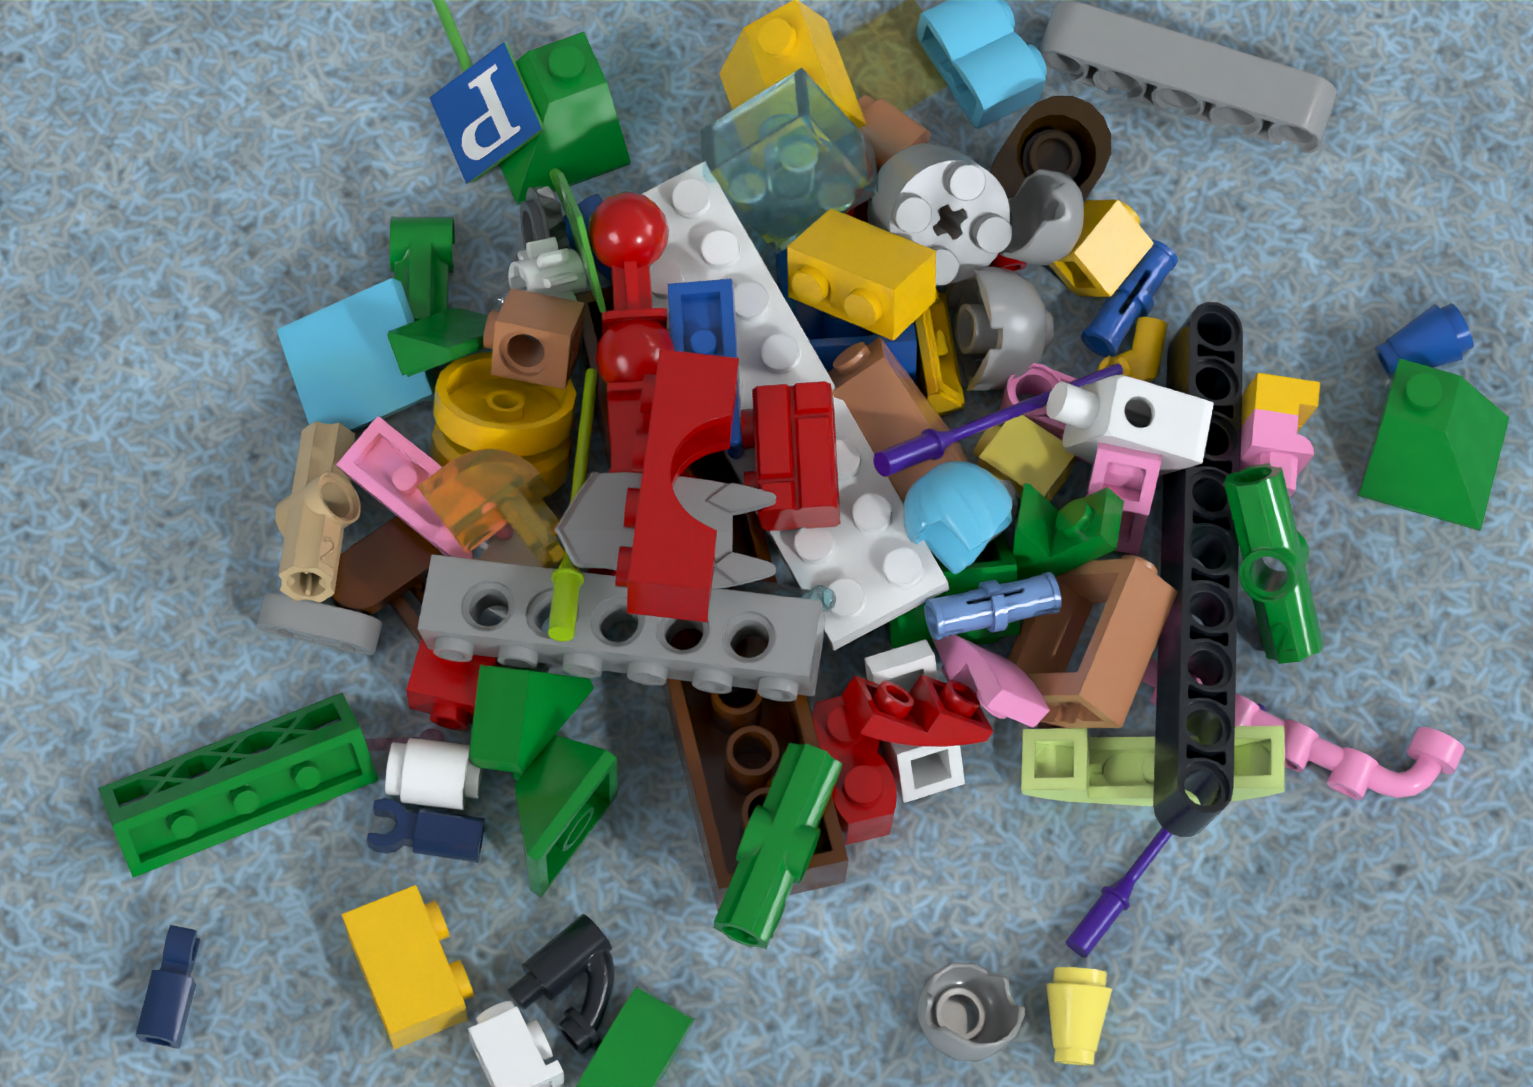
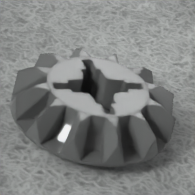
(542, 217)

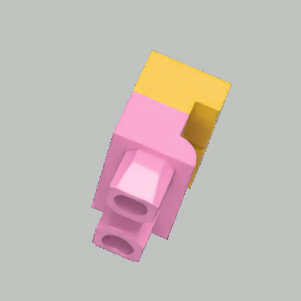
(1270, 420)

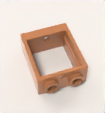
(1116, 653)

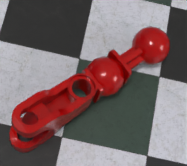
(628, 237)

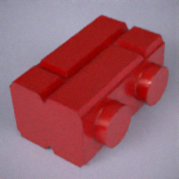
(794, 454)

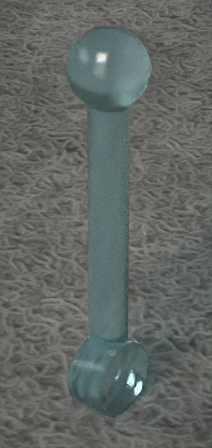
(818, 592)

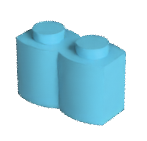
(982, 57)

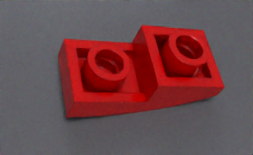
(926, 716)

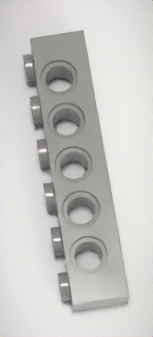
(463, 588)

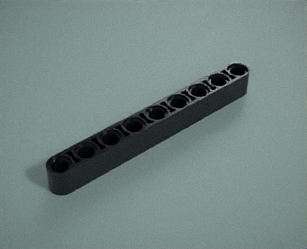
(1206, 360)

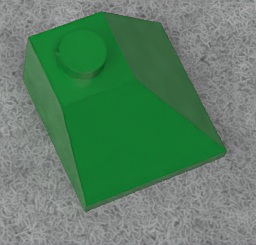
(578, 119)
(1434, 446)
(561, 803)

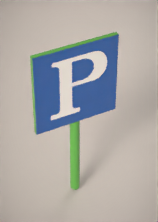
(485, 108)

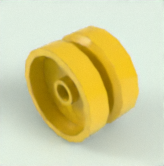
(502, 414)

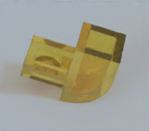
(485, 493)

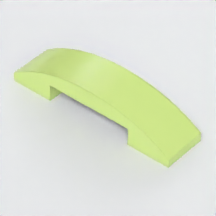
(1120, 770)

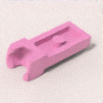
(390, 472)

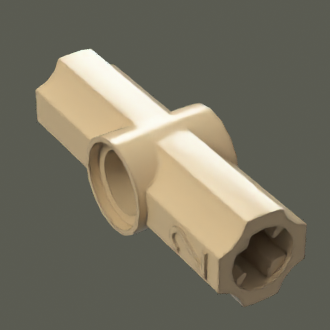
(316, 513)

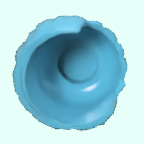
(956, 512)

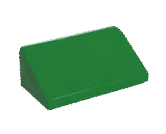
(437, 339)

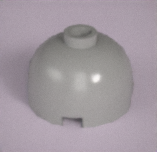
(1000, 321)

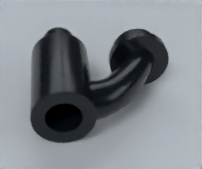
(557, 965)

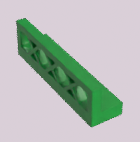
(241, 787)

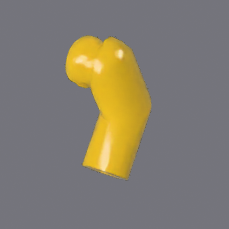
(1146, 353)

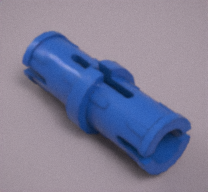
(1110, 326)

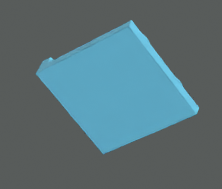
(346, 361)

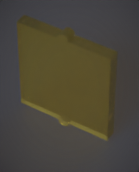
(889, 61)

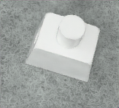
(1134, 417)

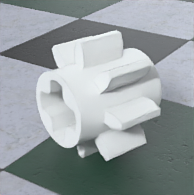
(548, 270)

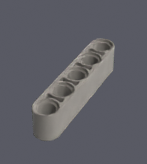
(1189, 74)

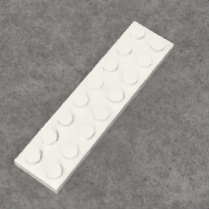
(868, 554)

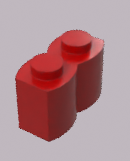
(866, 787)

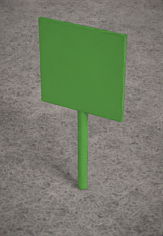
(579, 234)

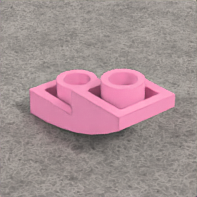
(996, 680)

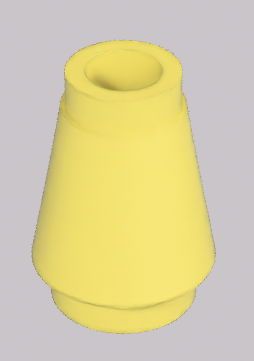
(1077, 1013)

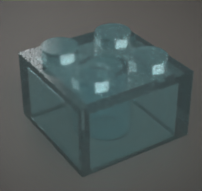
(788, 159)

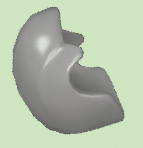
(1045, 218)
(944, 1012)

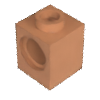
(547, 318)

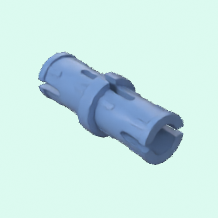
(992, 606)

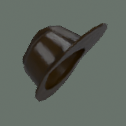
(1055, 136)

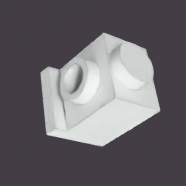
(512, 1050)

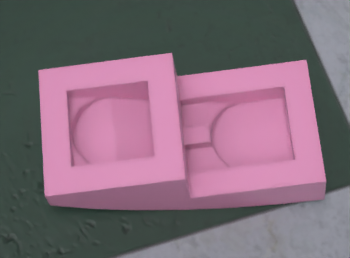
(1133, 478)

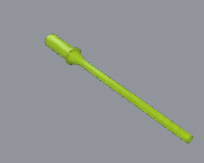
(567, 577)

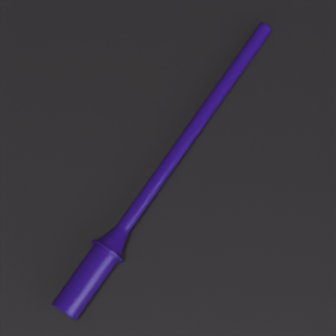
(933, 443)
(1115, 898)

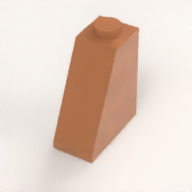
(887, 406)

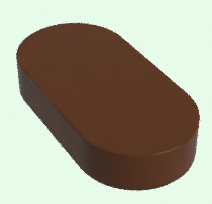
(382, 567)

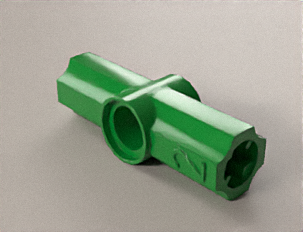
(1268, 529)
(777, 845)

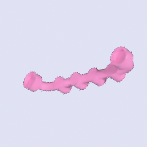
(1350, 768)

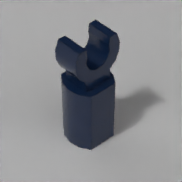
(429, 832)
(170, 991)

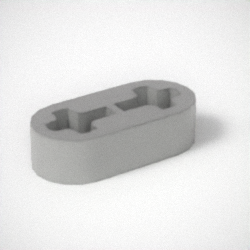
(319, 624)

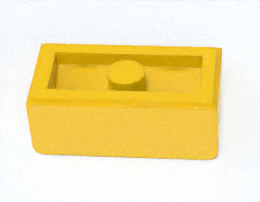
(937, 359)

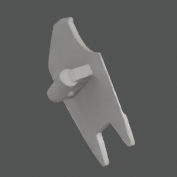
(595, 522)

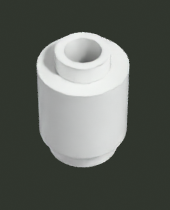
(432, 773)

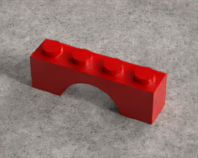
(672, 552)

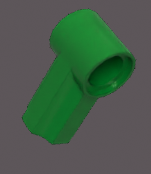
(423, 261)

